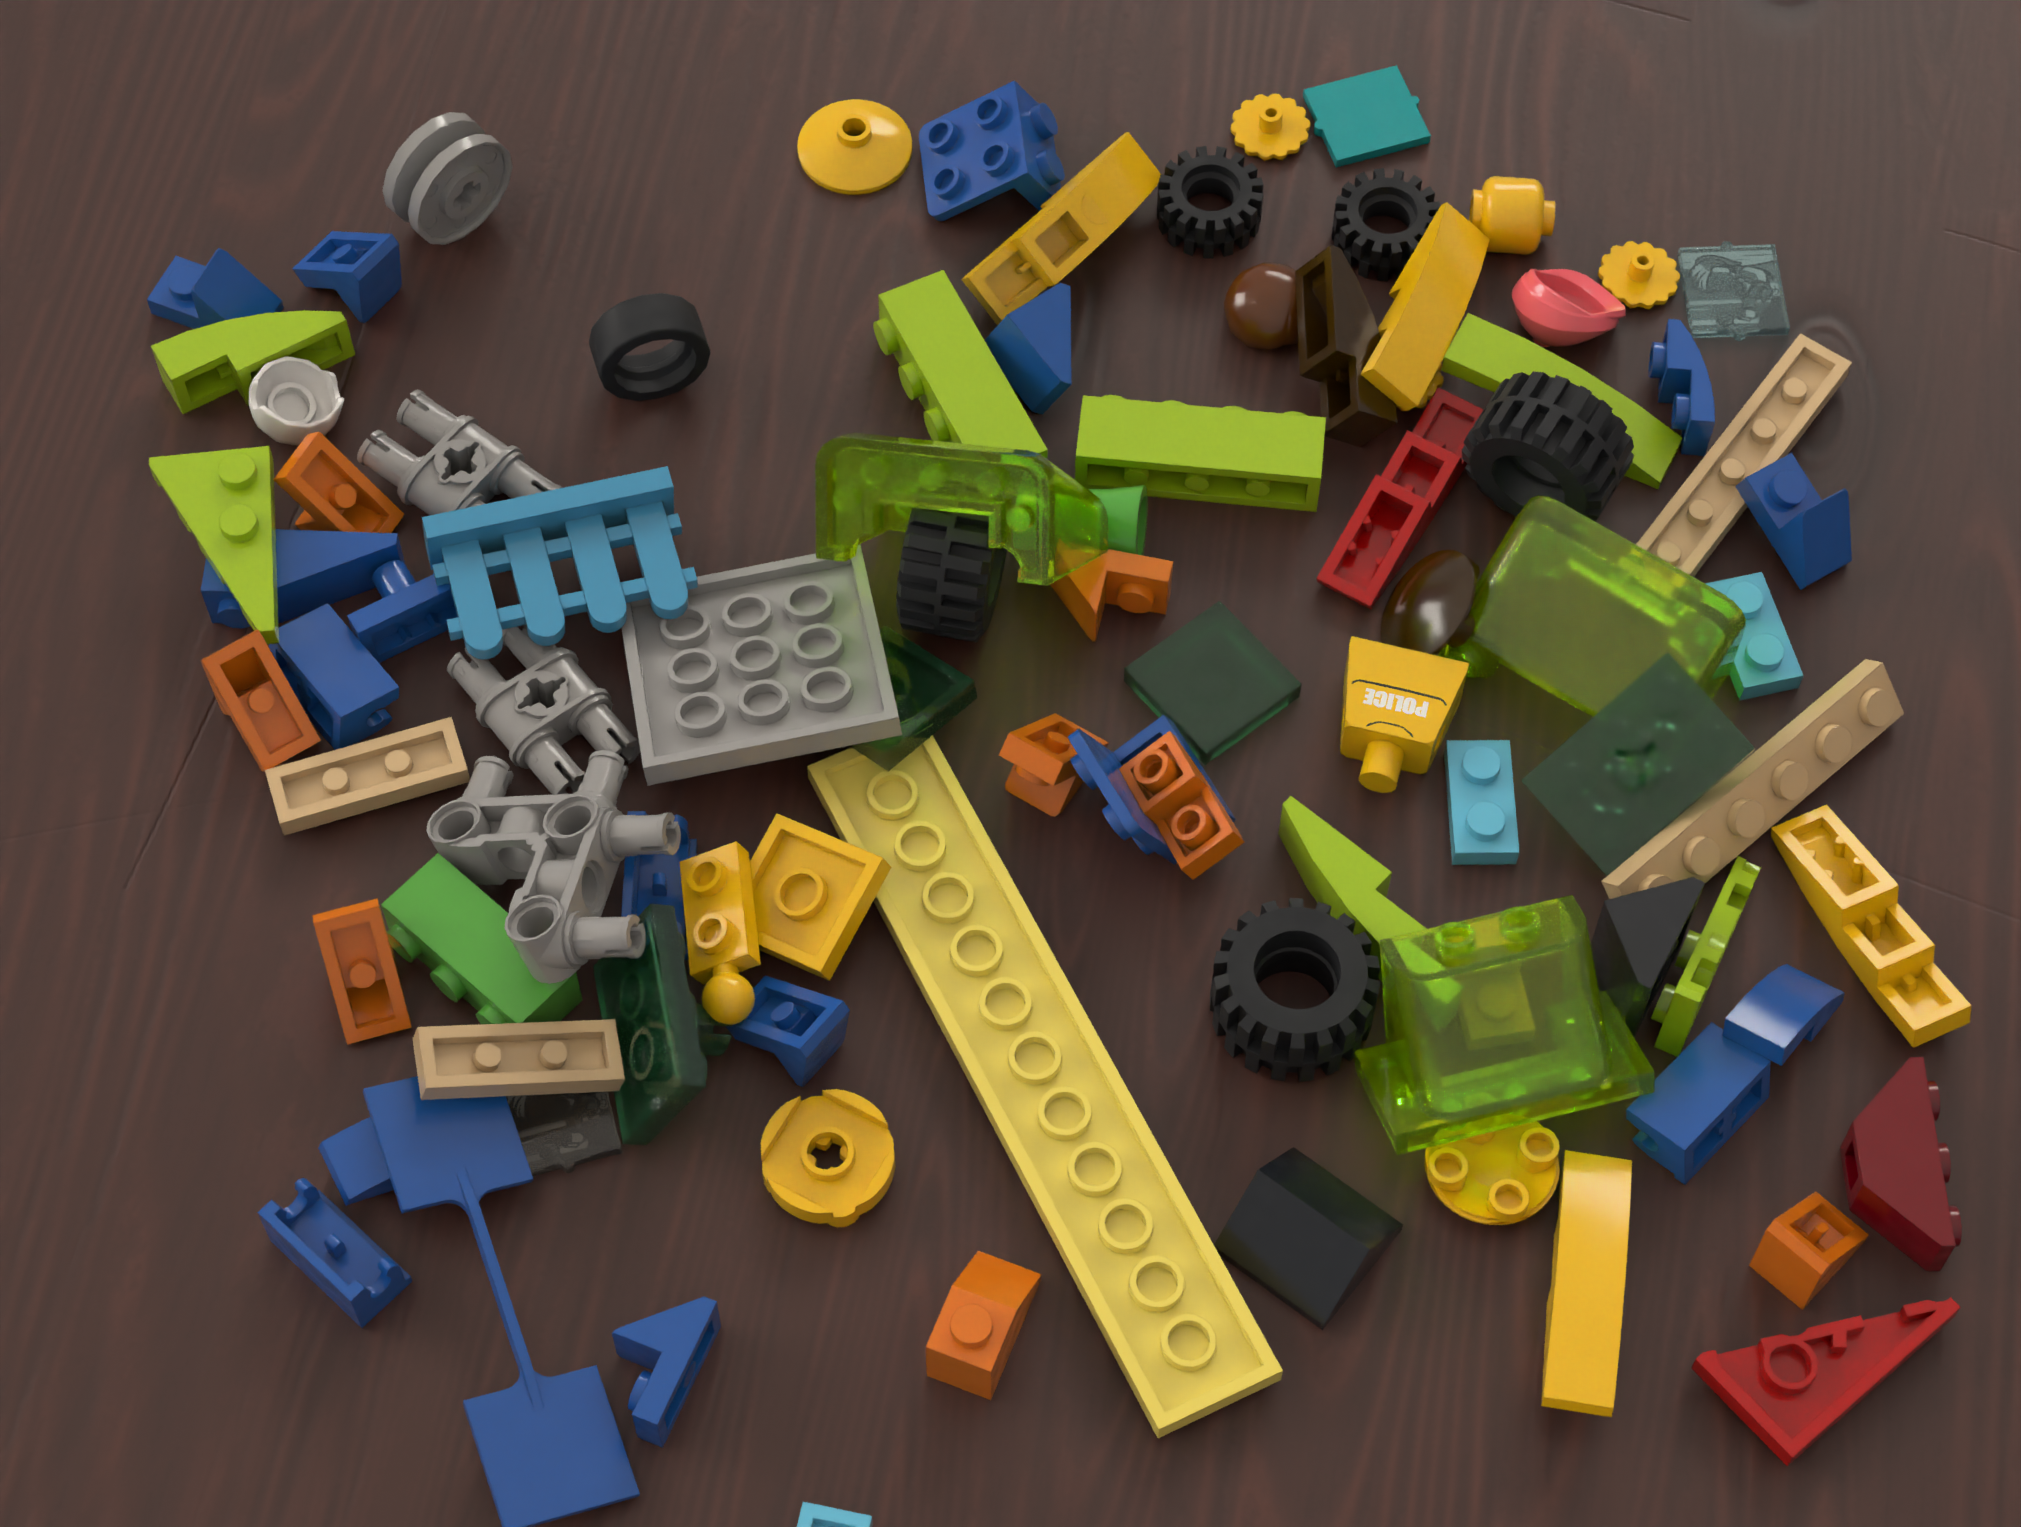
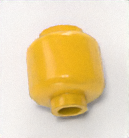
(1512, 214)

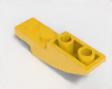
(1065, 229)

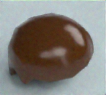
(1263, 306)

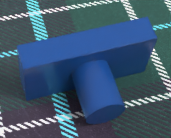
(405, 614)

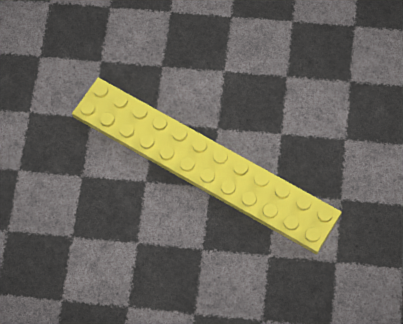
(1050, 1089)

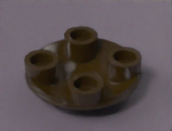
(1432, 604)

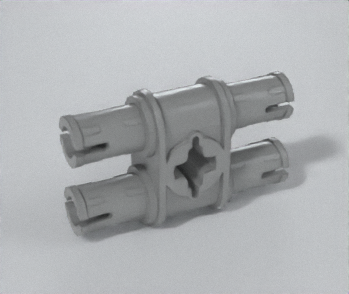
(460, 469)
(543, 709)

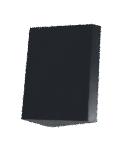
(1639, 942)
(1305, 1235)

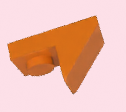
(334, 491)
(1118, 579)
(259, 700)
(1043, 764)
(362, 971)

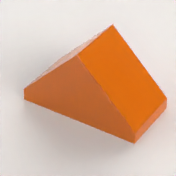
(1806, 1248)

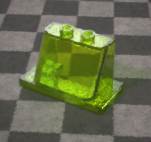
(1496, 1028)

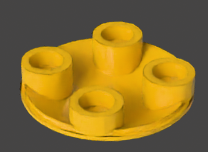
(1496, 1174)

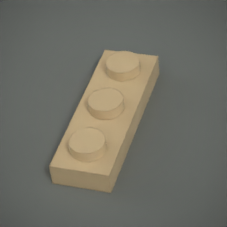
(367, 776)
(518, 1059)

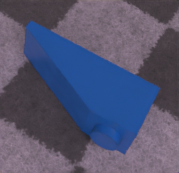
(310, 572)

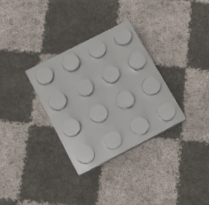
(759, 669)

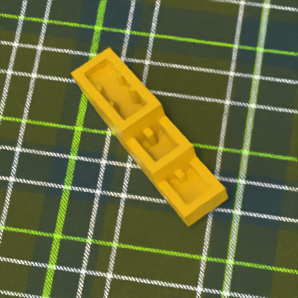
(1427, 307)
(1868, 925)
(1587, 1284)

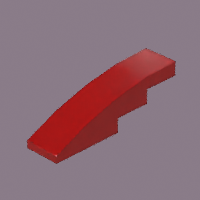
(1401, 501)

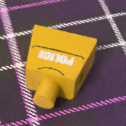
(1396, 709)

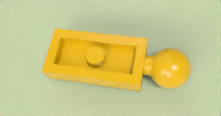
(721, 929)

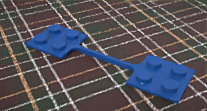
(546, 1439)

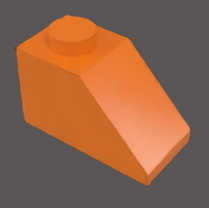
(980, 1324)

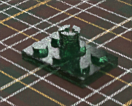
(1638, 764)
(658, 1028)

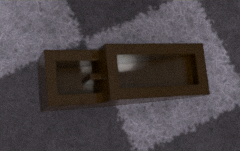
(1334, 346)

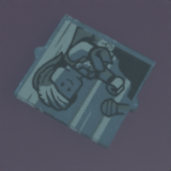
(1733, 291)

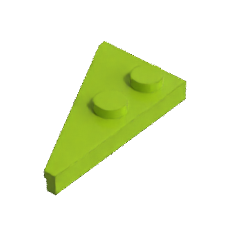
(231, 512)
(1700, 960)

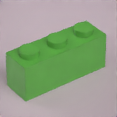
(465, 944)

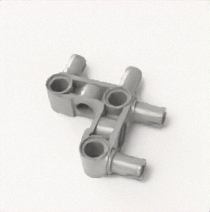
(565, 853)

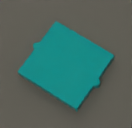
(1366, 116)

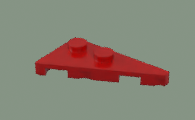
(1806, 1382)

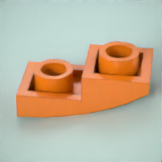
(1181, 805)

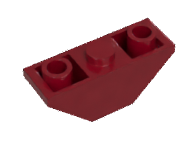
(1900, 1170)

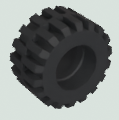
(1549, 442)
(948, 575)
(1302, 943)

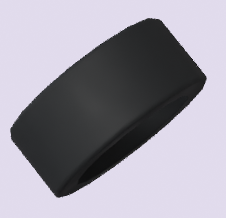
(640, 322)

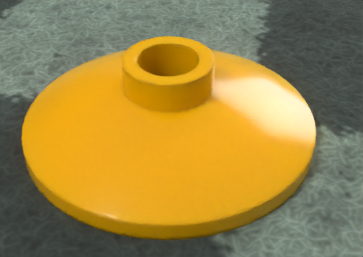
(852, 162)

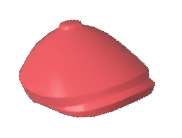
(1564, 307)

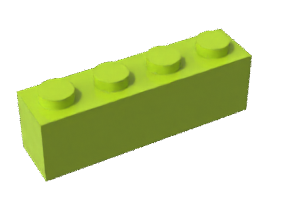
(951, 368)
(1201, 452)

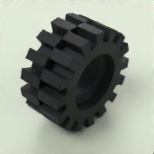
(1216, 176)
(1381, 198)

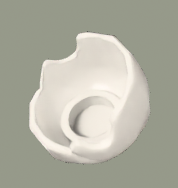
(294, 399)

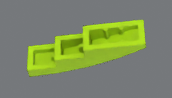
(1490, 354)
(1342, 876)

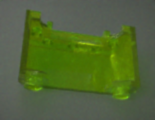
(1032, 505)
(1592, 611)

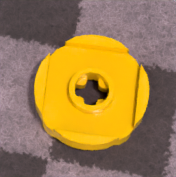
(840, 1192)

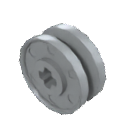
(447, 178)

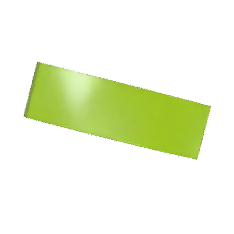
(231, 352)

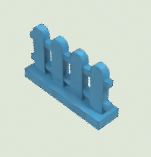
(554, 526)

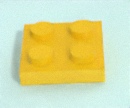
(811, 894)

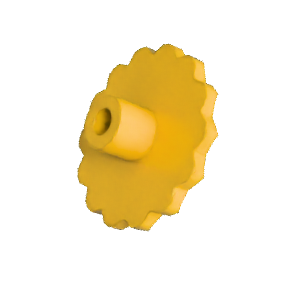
(1270, 127)
(1639, 274)

